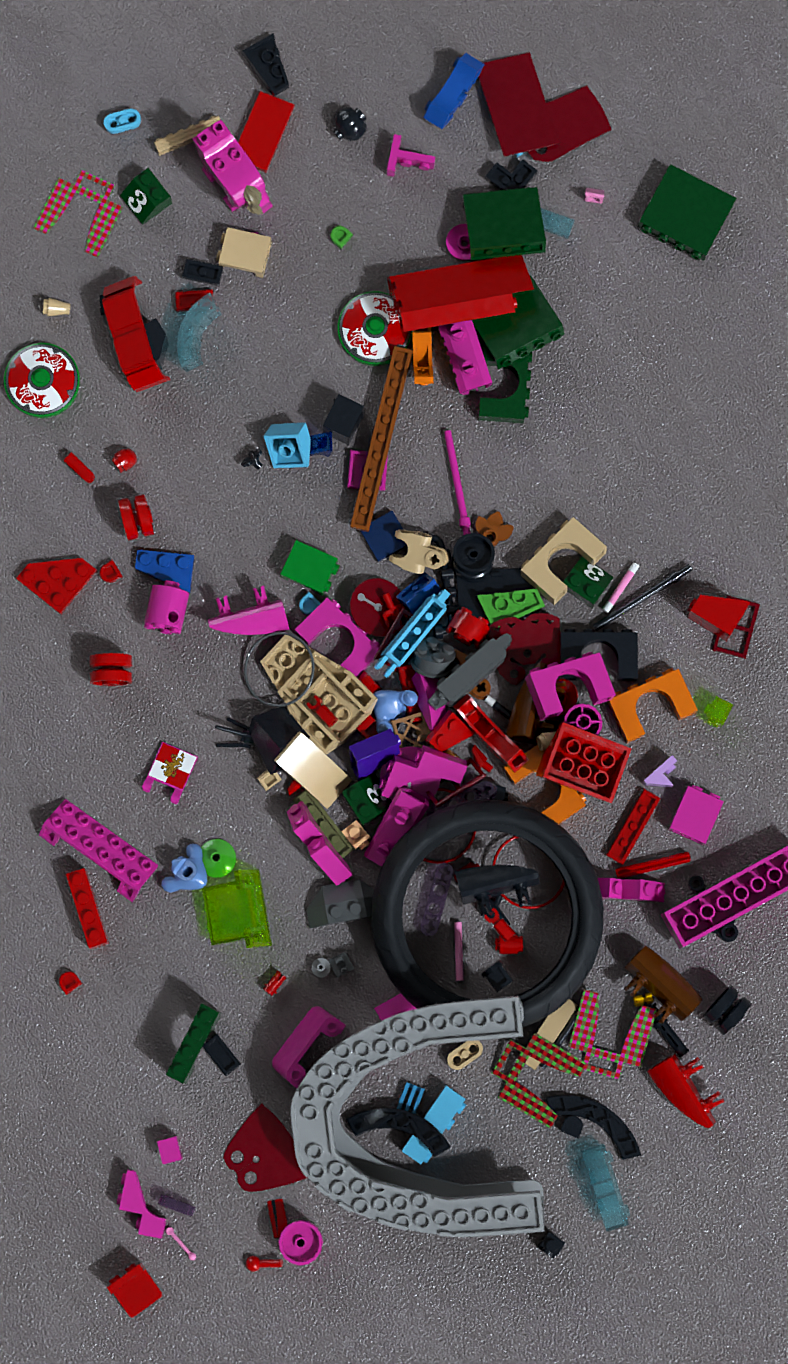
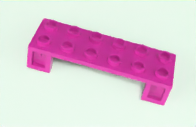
(99, 846)

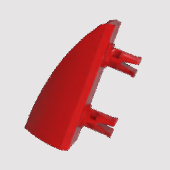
(678, 1087)

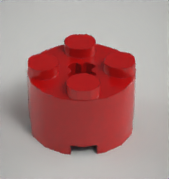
(468, 628)

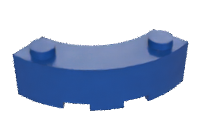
(453, 92)

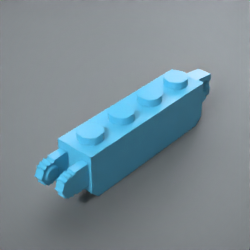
(413, 632)

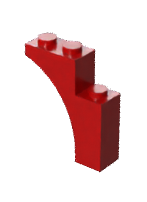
(490, 734)

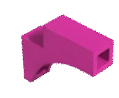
(428, 764)
(318, 845)

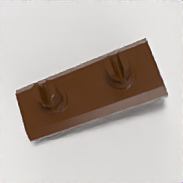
(524, 720)

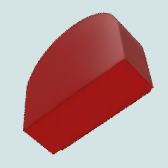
(110, 572)
(69, 981)

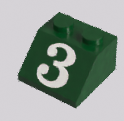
(146, 196)
(587, 582)
(366, 800)

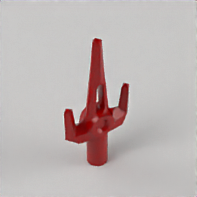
(393, 610)

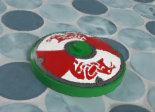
(371, 329)
(42, 380)

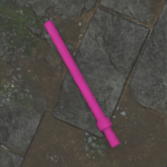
(464, 520)

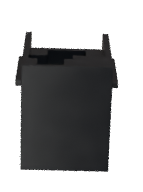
(343, 419)

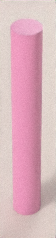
(458, 951)

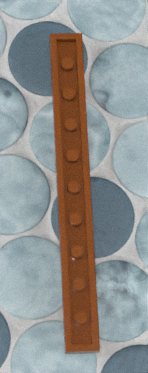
(381, 439)

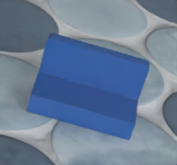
(418, 591)

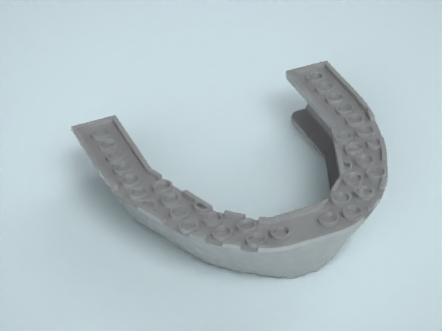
(387, 1192)

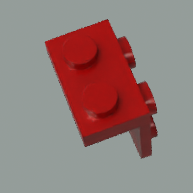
(135, 1289)

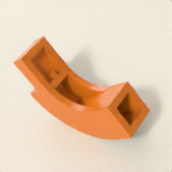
(422, 356)

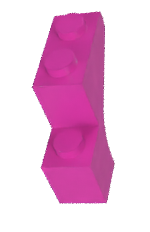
(632, 889)
(133, 1201)

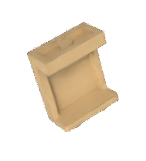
(244, 251)

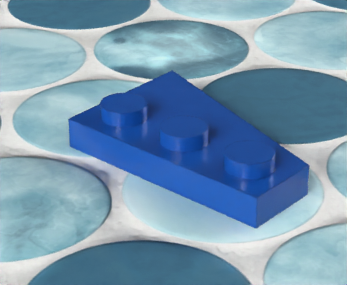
(166, 567)

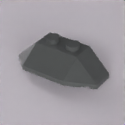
(340, 904)

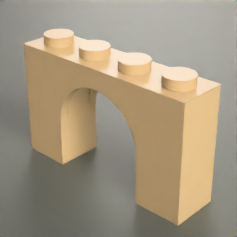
(571, 536)

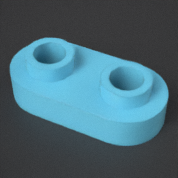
(122, 120)

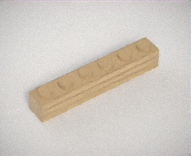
(183, 136)

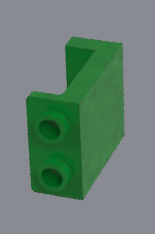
(310, 567)

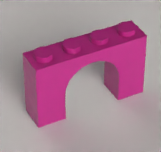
(328, 616)
(588, 669)

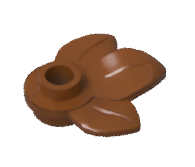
(494, 527)

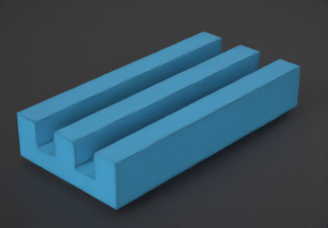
(414, 1088)

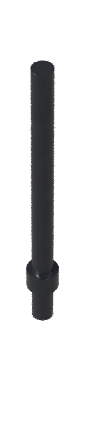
(674, 577)

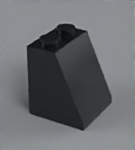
(272, 733)

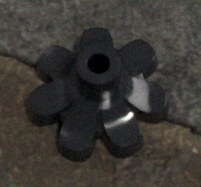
(253, 459)

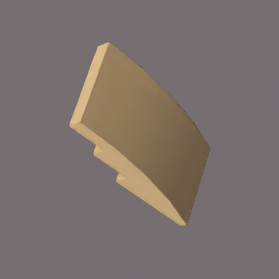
(313, 770)

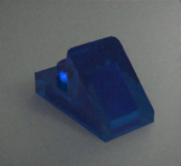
(321, 444)

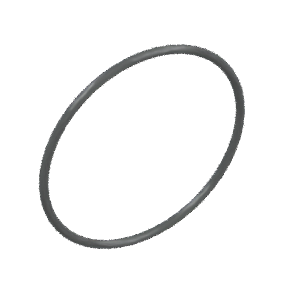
(311, 678)

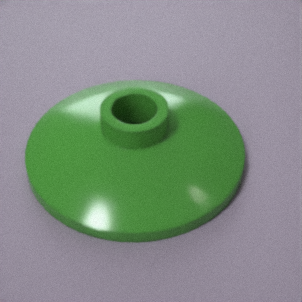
(224, 864)

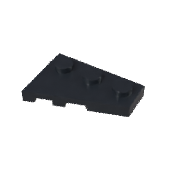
(267, 64)

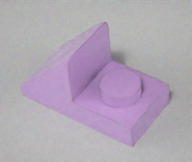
(658, 778)

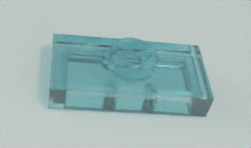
(557, 223)

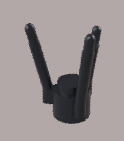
(246, 737)

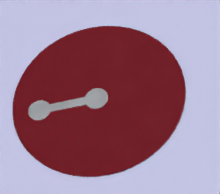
(368, 606)

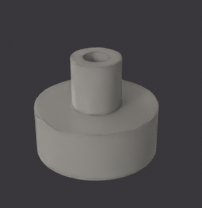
(321, 972)

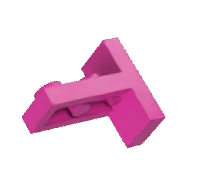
(407, 158)

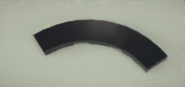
(599, 1115)
(400, 1120)

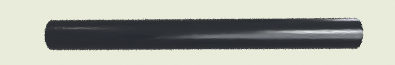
(564, 1033)

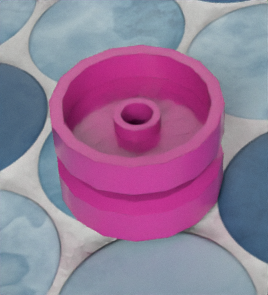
(301, 1230)

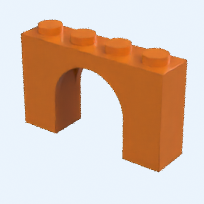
(670, 685)
(568, 801)

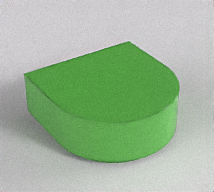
(340, 236)

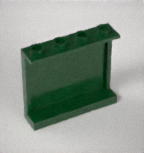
(686, 212)
(504, 223)
(520, 332)

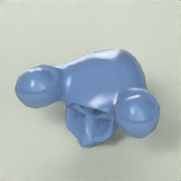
(391, 707)
(188, 872)

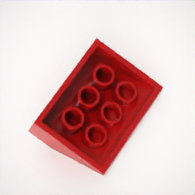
(584, 762)

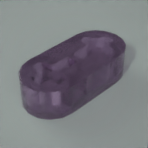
(176, 1205)

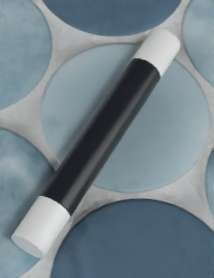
(498, 707)

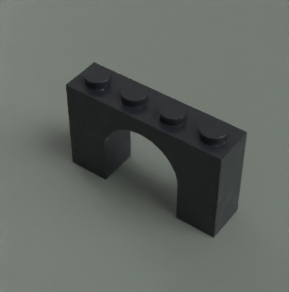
(622, 643)

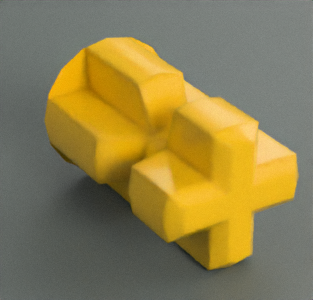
(639, 1000)

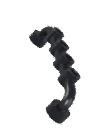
(446, 574)

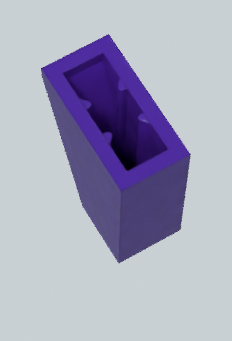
(373, 753)

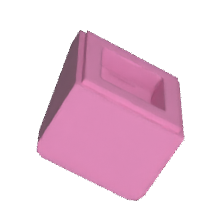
(594, 195)

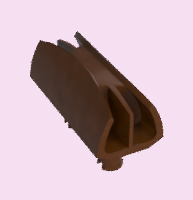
(664, 983)

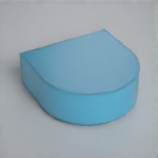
(308, 603)

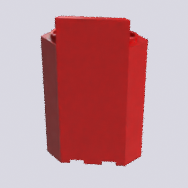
(458, 292)

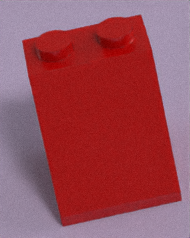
(717, 614)

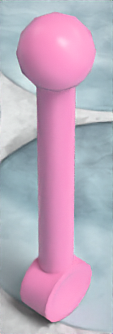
(170, 1231)

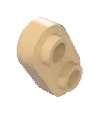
(464, 1054)

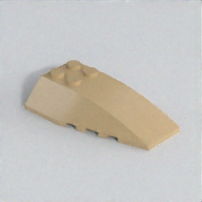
(340, 690)

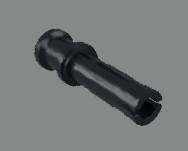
(669, 1034)

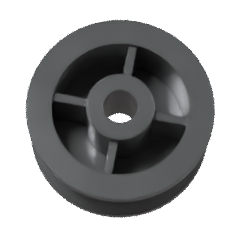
(433, 658)

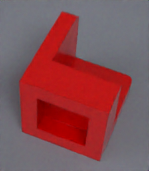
(367, 728)

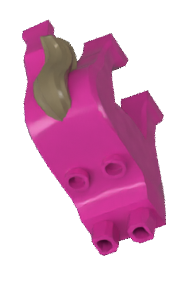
(232, 169)

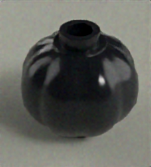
(349, 124)

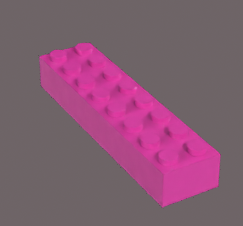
(728, 899)

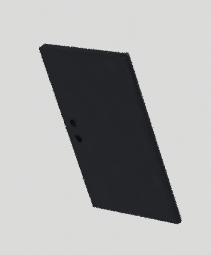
(496, 582)

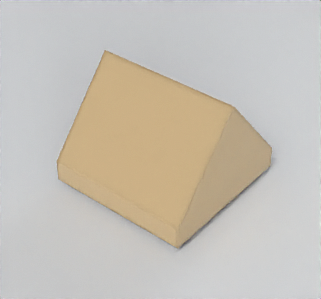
(268, 780)

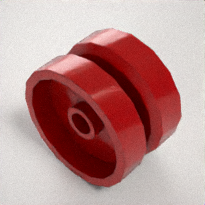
(135, 517)
(110, 669)

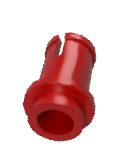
(274, 983)

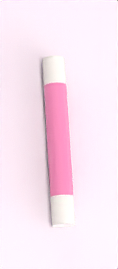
(621, 586)

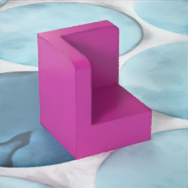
(169, 1150)

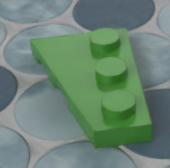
(510, 604)

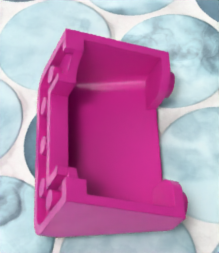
(287, 1058)

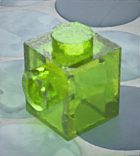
(717, 712)

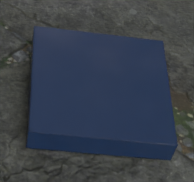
(382, 537)

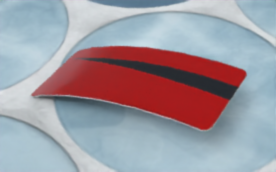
(277, 1216)

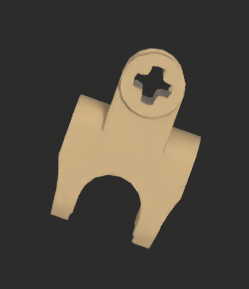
(420, 552)

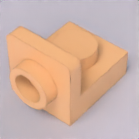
(356, 835)

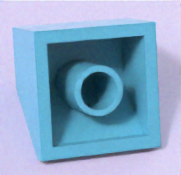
(288, 445)

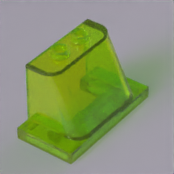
(237, 911)

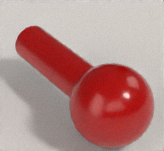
(253, 1263)

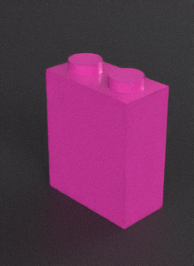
(696, 814)

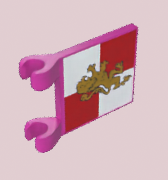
(172, 769)

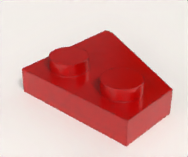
(448, 732)

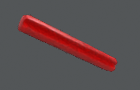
(652, 865)

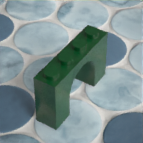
(511, 408)
(186, 1056)

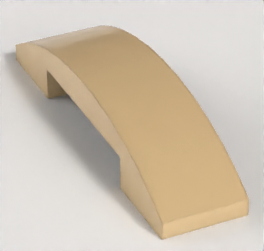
(553, 1026)

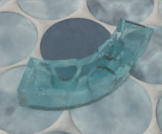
(191, 330)
(605, 1186)

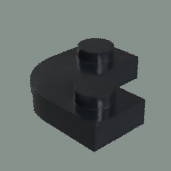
(506, 180)

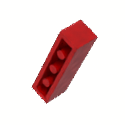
(87, 908)

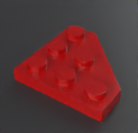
(57, 580)

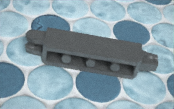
(471, 673)

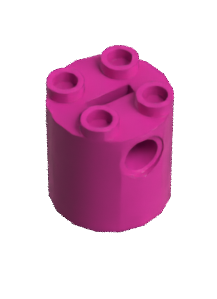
(166, 608)
(584, 717)

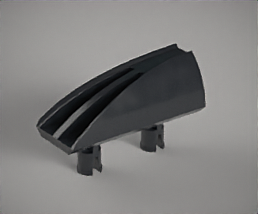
(493, 880)

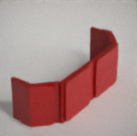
(130, 335)

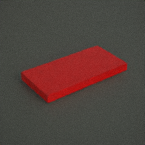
(265, 129)

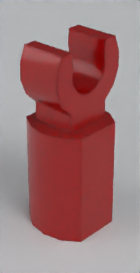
(323, 712)
(500, 926)

